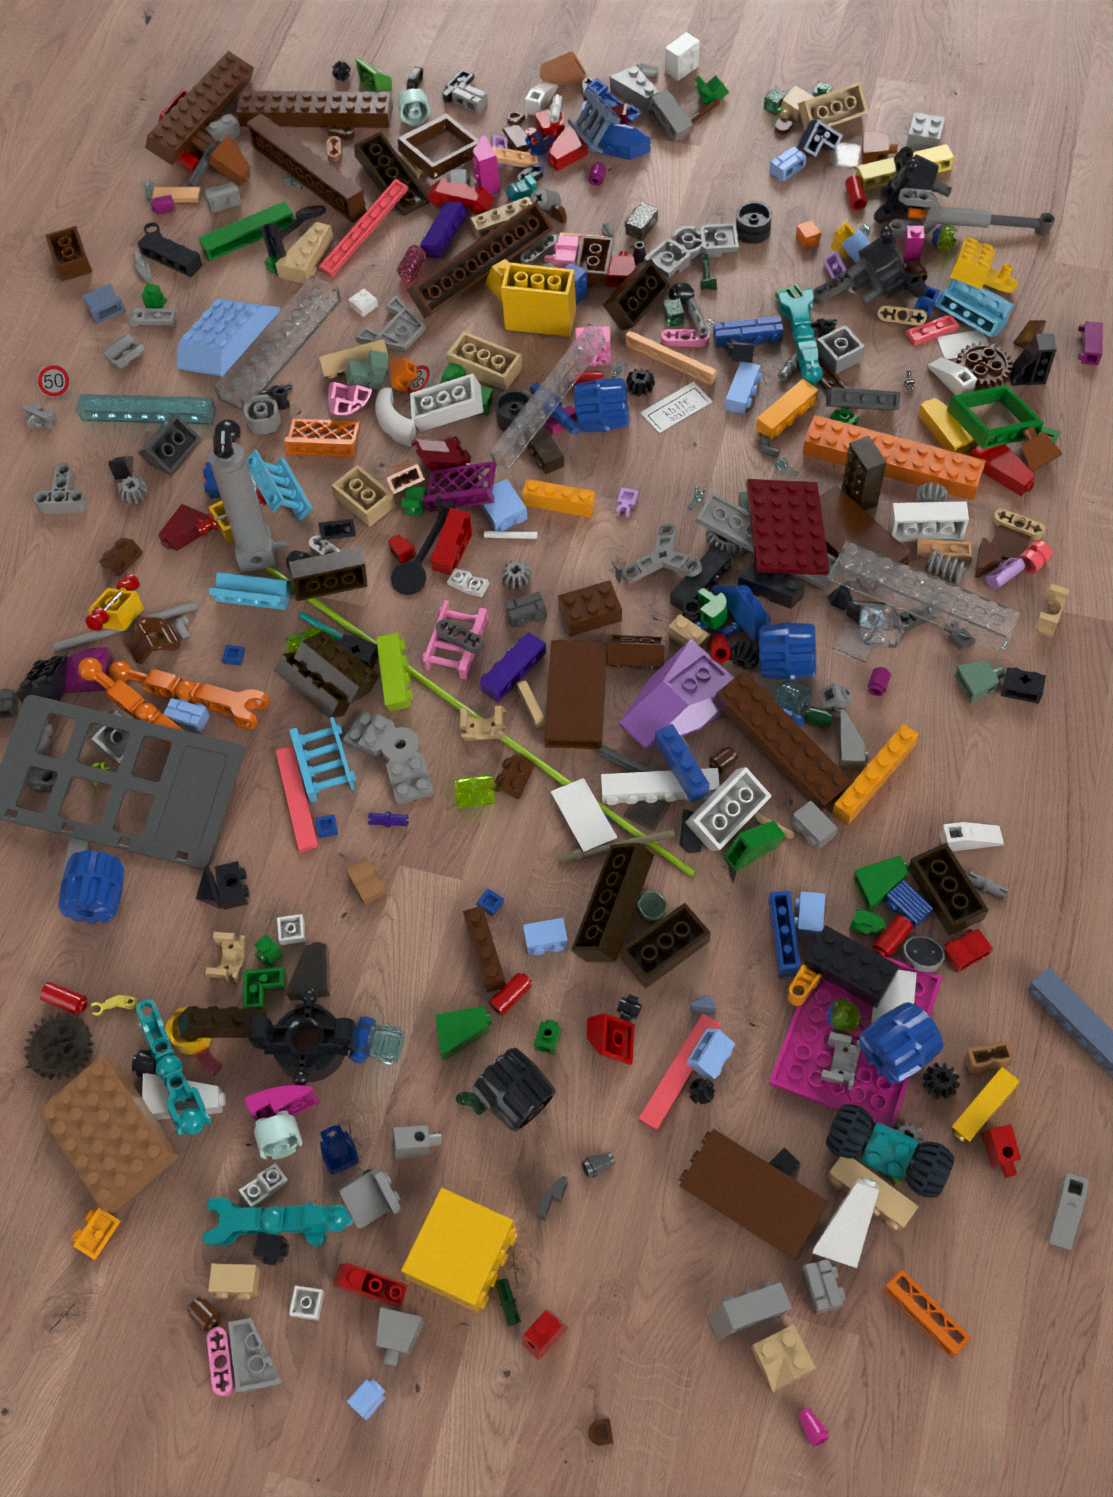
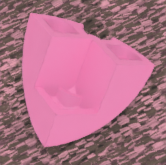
(346, 399)

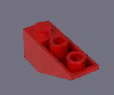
(369, 1285)

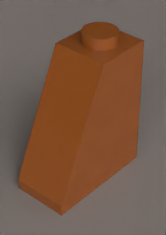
(230, 161)

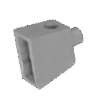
(406, 1142)
(397, 1334)

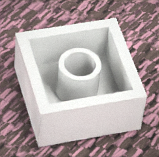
(363, 302)
(291, 929)
(306, 1303)

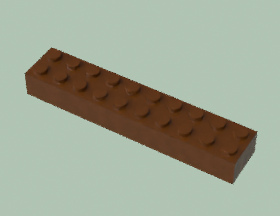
(199, 107)
(317, 108)
(307, 168)
(477, 259)

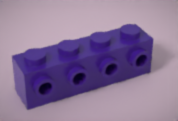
(443, 229)
(512, 666)

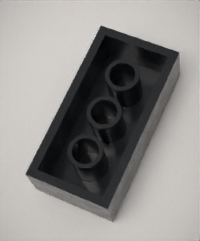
(851, 966)

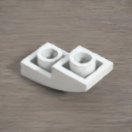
(467, 583)
(263, 1186)

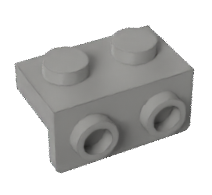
(123, 351)

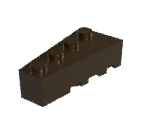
(310, 686)

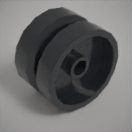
(753, 222)
(509, 406)

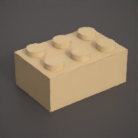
(363, 495)

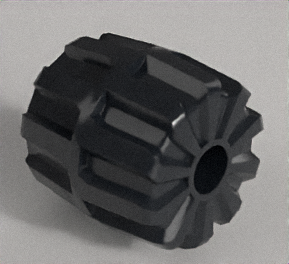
(514, 1089)

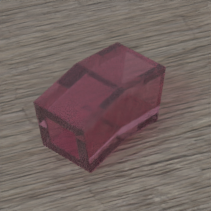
(208, 1062)

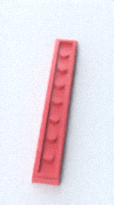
(363, 228)

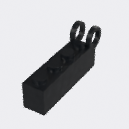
(168, 252)
(685, 595)

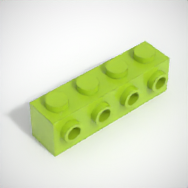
(394, 671)

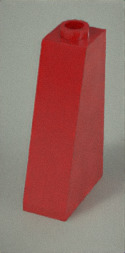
(1006, 468)

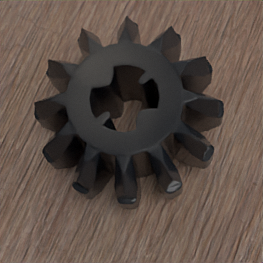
(640, 382)
(744, 654)
(933, 1081)

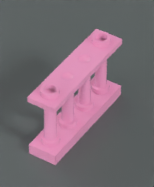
(463, 666)

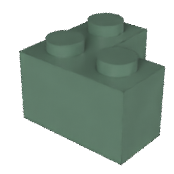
(369, 372)

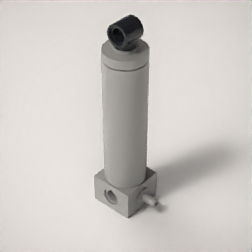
(253, 538)

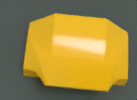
(841, 236)

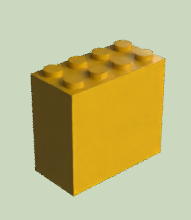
(539, 299)
(460, 1250)

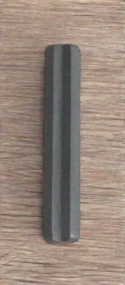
(202, 166)
(622, 760)

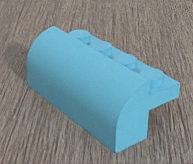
(976, 307)
(251, 590)

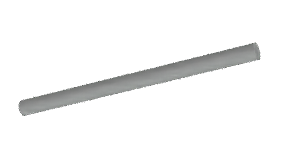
(95, 635)

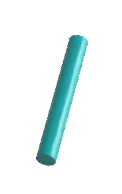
(335, 634)

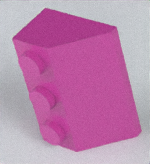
(486, 166)

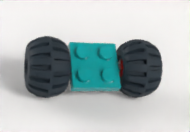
(890, 1151)

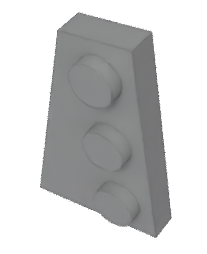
(250, 1359)

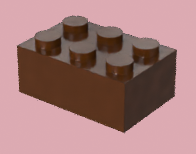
(68, 253)
(590, 608)

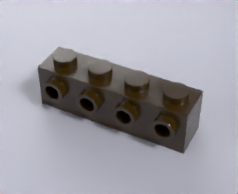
(217, 1022)

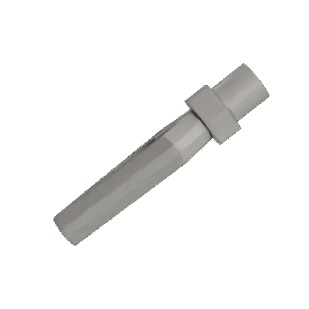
(142, 267)

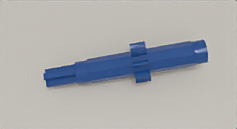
(560, 414)

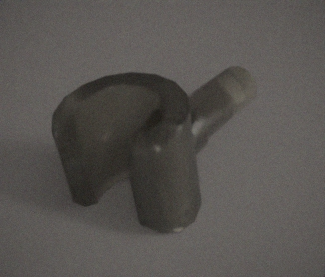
(909, 384)

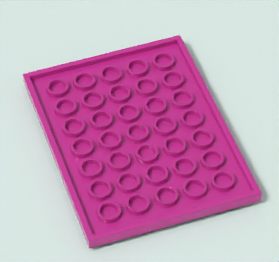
(807, 1052)

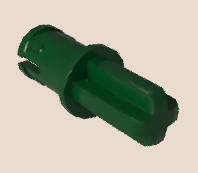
(508, 1302)

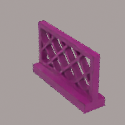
(461, 497)

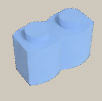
(367, 1398)

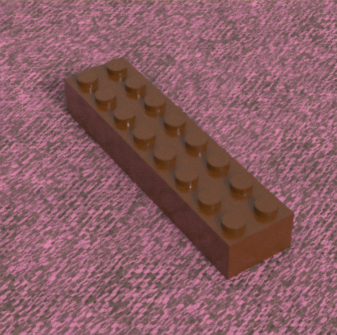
(782, 740)

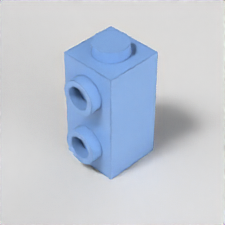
(854, 244)

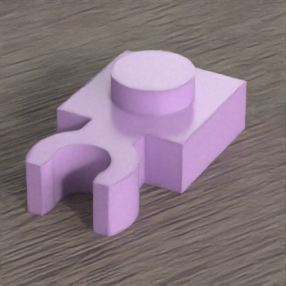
(626, 500)

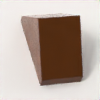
(987, 559)

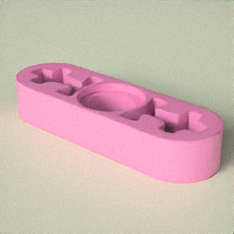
(673, 333)
(212, 1345)

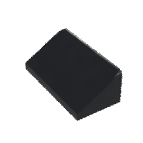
(688, 839)

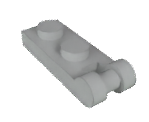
(152, 317)

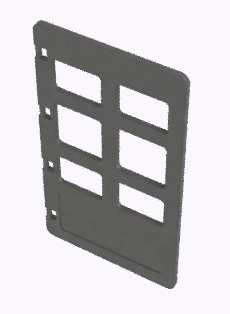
(187, 799)

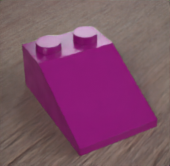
(75, 682)

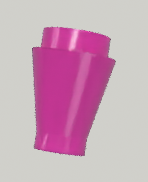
(813, 1428)

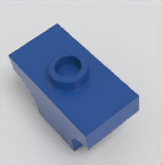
(927, 301)

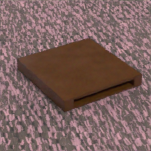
(1010, 542)

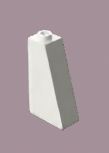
(155, 1096)
(848, 1227)

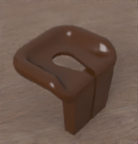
(142, 644)

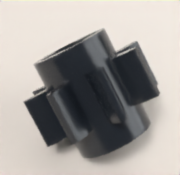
(341, 71)
(629, 1008)
(701, 1091)

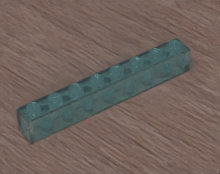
(145, 409)

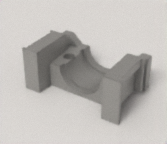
(842, 1061)

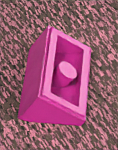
(552, 424)

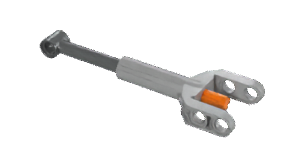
(936, 214)

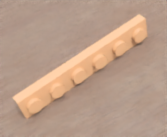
(671, 358)

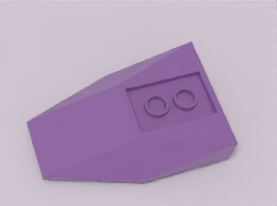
(677, 694)

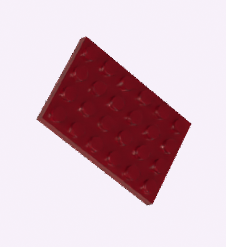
(787, 527)

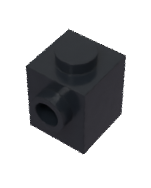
(270, 1248)

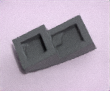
(555, 1194)

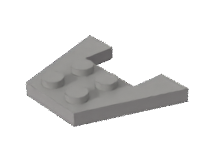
(399, 332)

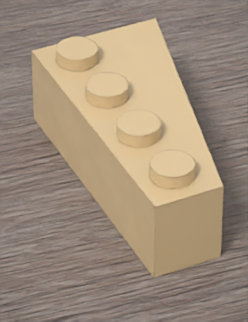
(306, 254)

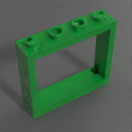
(986, 438)

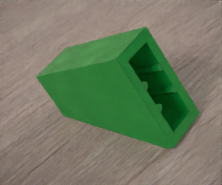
(753, 844)
(879, 879)
(461, 1029)

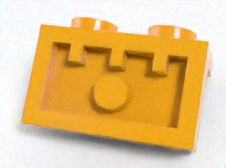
(95, 1232)

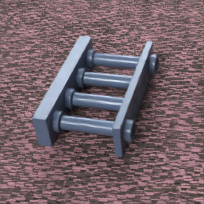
(605, 113)

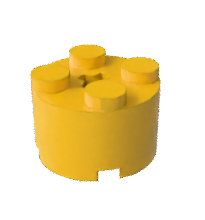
(184, 1045)

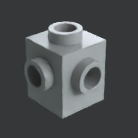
(835, 697)

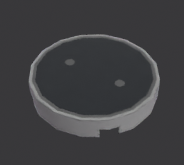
(923, 954)

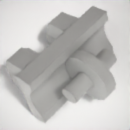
(37, 418)

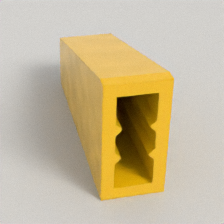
(945, 427)
(985, 1105)

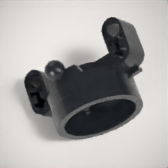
(312, 1065)

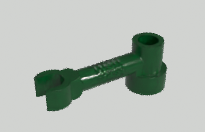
(707, 281)

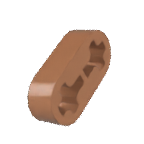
(334, 149)

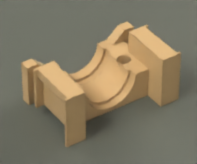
(1046, 622)
(483, 728)
(232, 958)

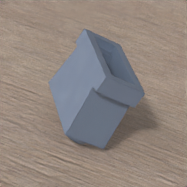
(103, 303)

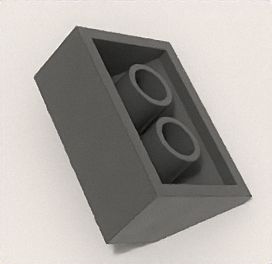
(169, 444)

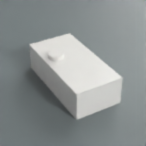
(446, 402)
(929, 521)
(728, 809)

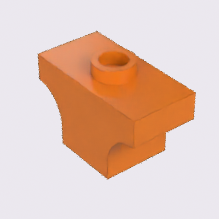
(402, 373)

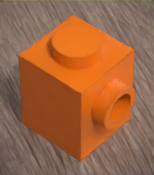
(808, 234)

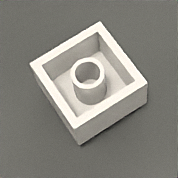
(682, 56)

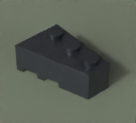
(1035, 361)
(777, 587)

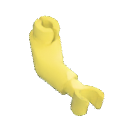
(121, 1001)

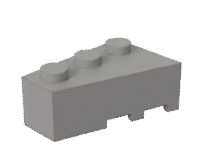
(669, 115)
(749, 1309)

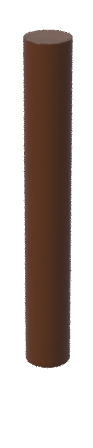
(706, 109)

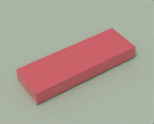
(932, 329)

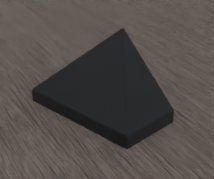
(336, 529)
(208, 889)

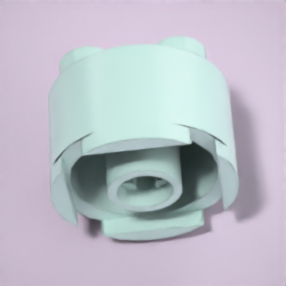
(413, 107)
(277, 1135)

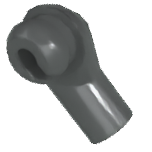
(766, 448)

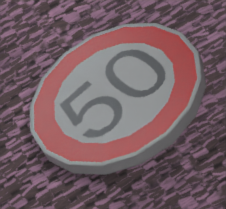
(423, 379)
(53, 381)

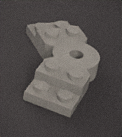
(690, 243)
(405, 766)

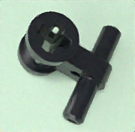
(824, 326)
(280, 394)

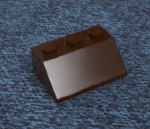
(595, 257)
(636, 651)

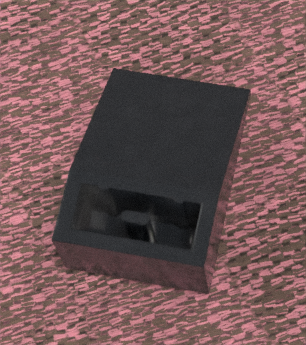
(45, 679)

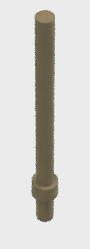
(578, 854)

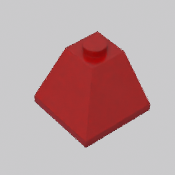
(611, 1037)

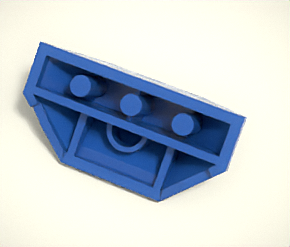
(624, 141)
(744, 608)

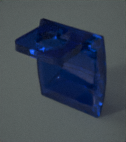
(540, 147)
(338, 1150)

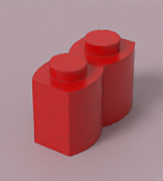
(967, 950)

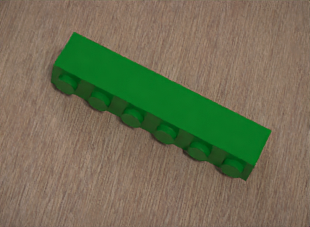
(244, 231)

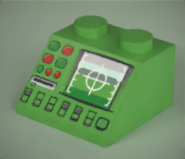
(372, 77)

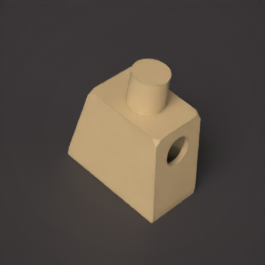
(790, 103)

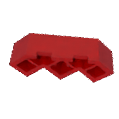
(476, 199)

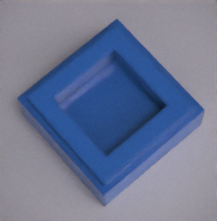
(233, 655)
(326, 826)
(490, 901)

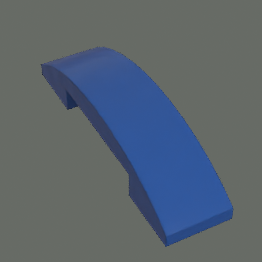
(602, 90)

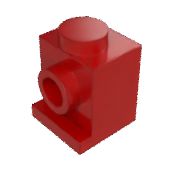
(401, 548)

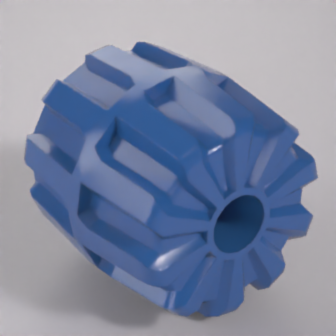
(601, 405)
(787, 650)
(91, 887)
(901, 1042)

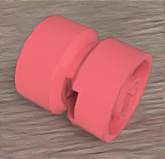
(1036, 556)

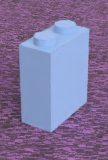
(506, 509)

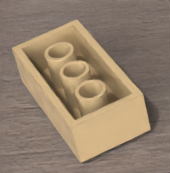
(834, 106)
(485, 360)

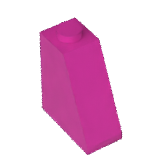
(912, 243)

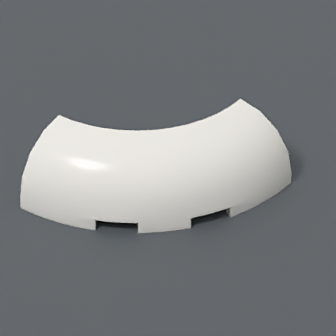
(398, 427)

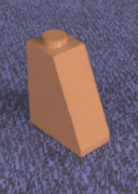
(563, 70)
(403, 476)

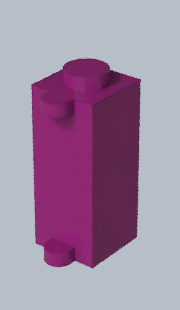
(1091, 343)

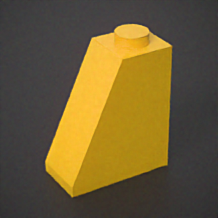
(495, 278)

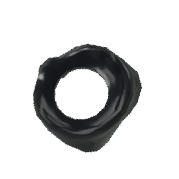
(840, 597)

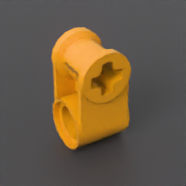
(805, 982)

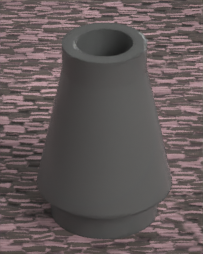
(597, 1164)

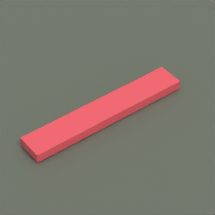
(296, 799)
(675, 1077)

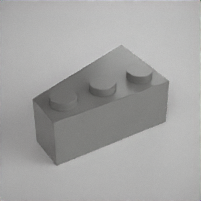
(633, 86)

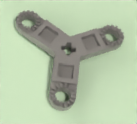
(664, 547)

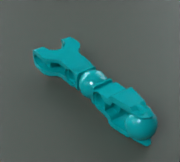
(798, 312)
(169, 1070)
(273, 1220)

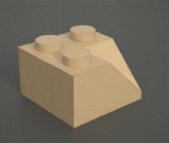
(783, 1358)

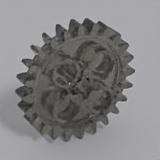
(58, 1046)

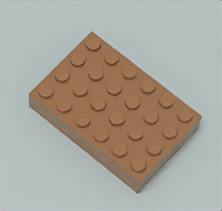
(108, 1133)

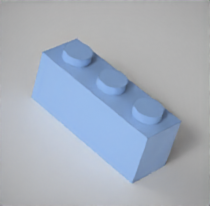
(743, 387)

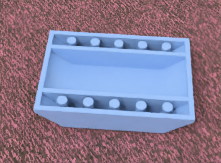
(222, 336)

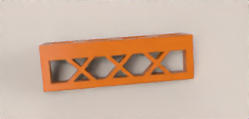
(922, 1317)

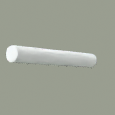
(510, 534)

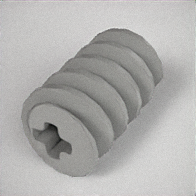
(545, 198)
(946, 567)

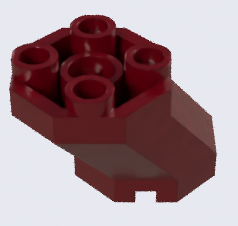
(441, 452)

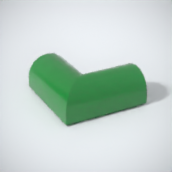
(257, 981)

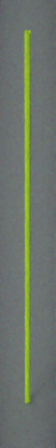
(510, 742)

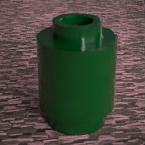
(818, 717)

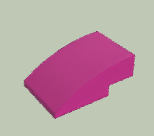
(282, 1098)

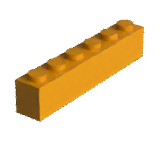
(875, 774)

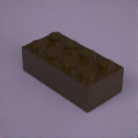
(636, 295)
(864, 473)
(328, 574)
(336, 666)
(947, 889)
(665, 945)

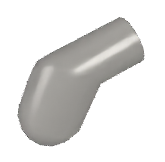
(180, 627)

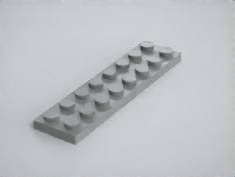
(734, 524)

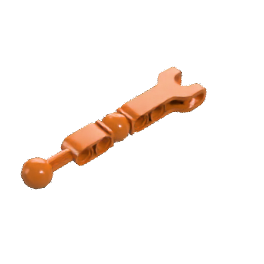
(124, 696)
(213, 698)

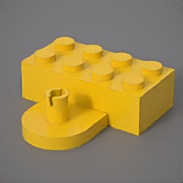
(974, 267)

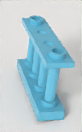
(287, 484)
(305, 755)

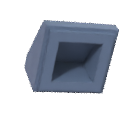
(703, 1006)

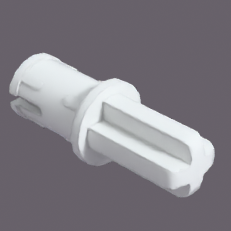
(555, 108)

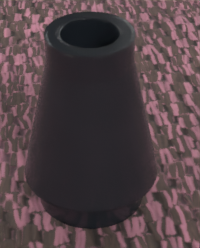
(639, 253)

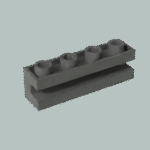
(862, 399)

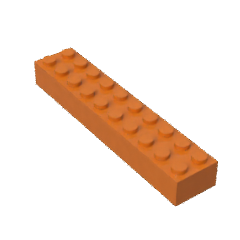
(905, 458)

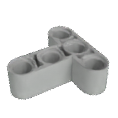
(62, 496)

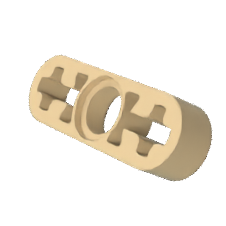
(906, 321)
(1018, 518)
(530, 704)

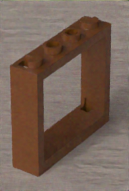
(428, 131)

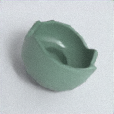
(651, 906)

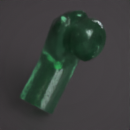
(471, 1099)

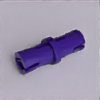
(388, 819)

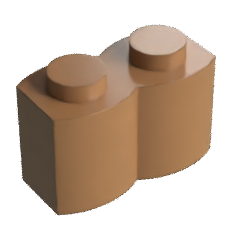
(366, 881)
(983, 1058)

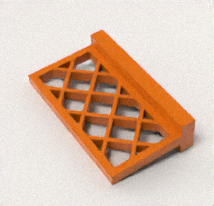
(322, 445)

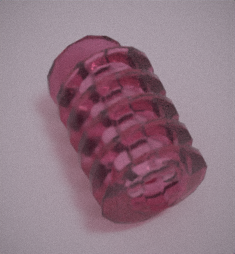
(411, 263)

